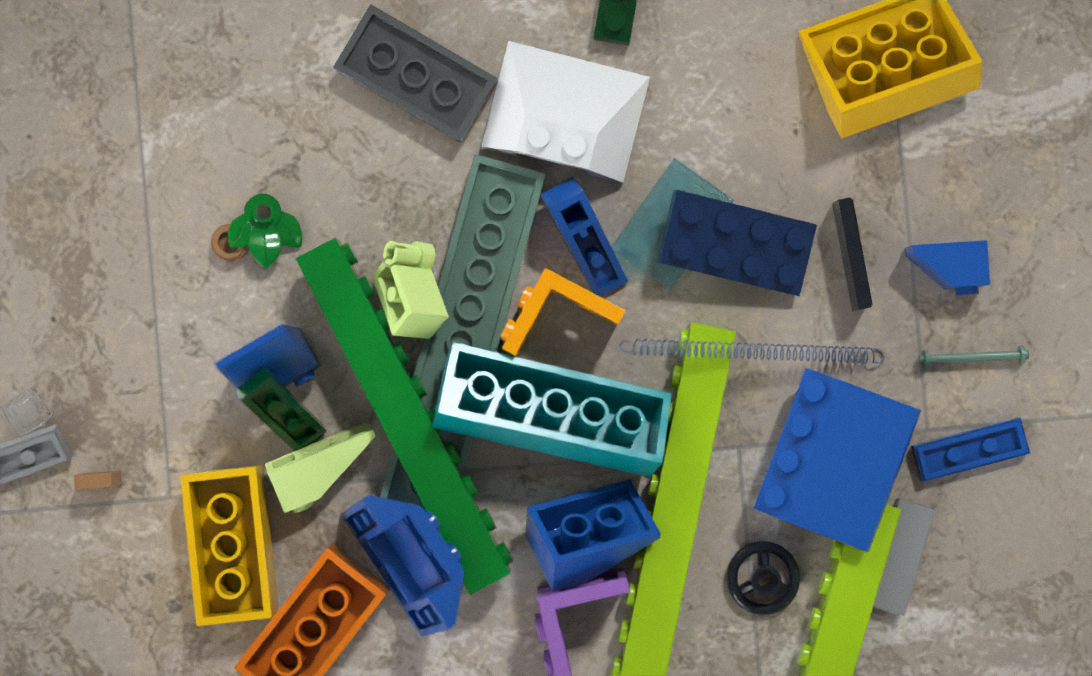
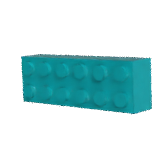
(552, 410)

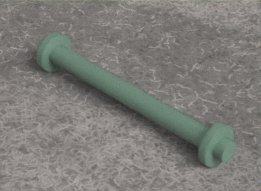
(1019, 354)

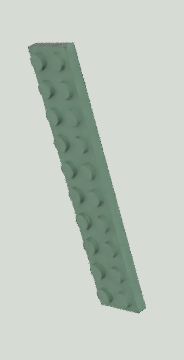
(475, 285)

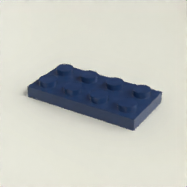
(736, 242)

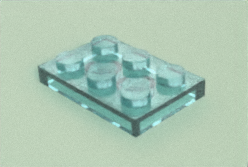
(643, 234)

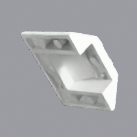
(565, 111)

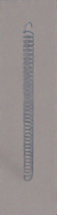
(755, 349)

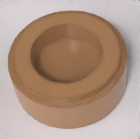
(221, 245)

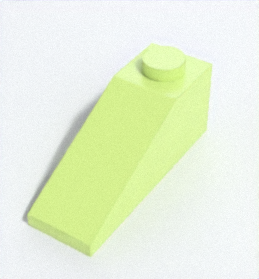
(312, 470)

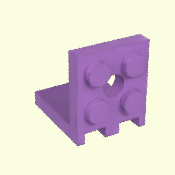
(548, 619)

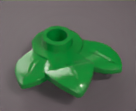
(264, 235)

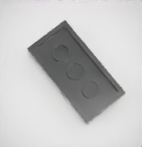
(415, 73)

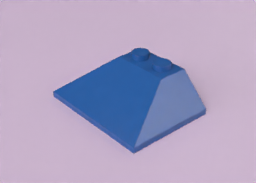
(411, 559)

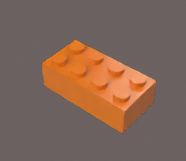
(315, 619)

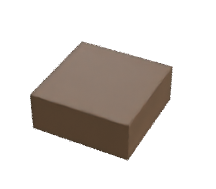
(97, 480)

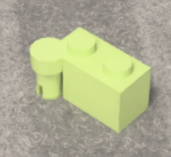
(410, 290)

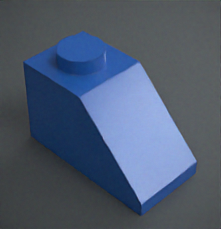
(954, 264)

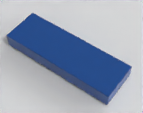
(970, 449)

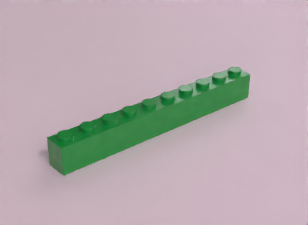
(403, 413)

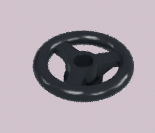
(775, 585)

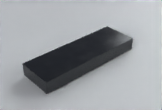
(852, 254)

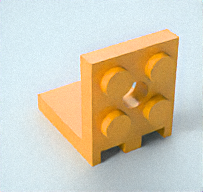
(534, 299)

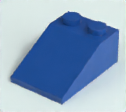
(281, 351)
(588, 532)

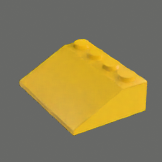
(890, 61)

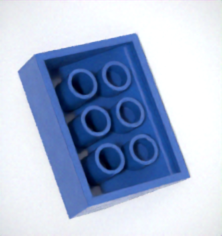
(837, 459)

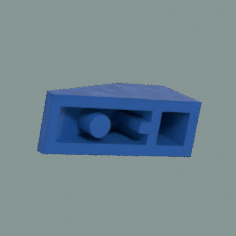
(584, 236)

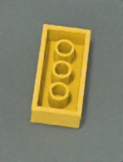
(229, 545)

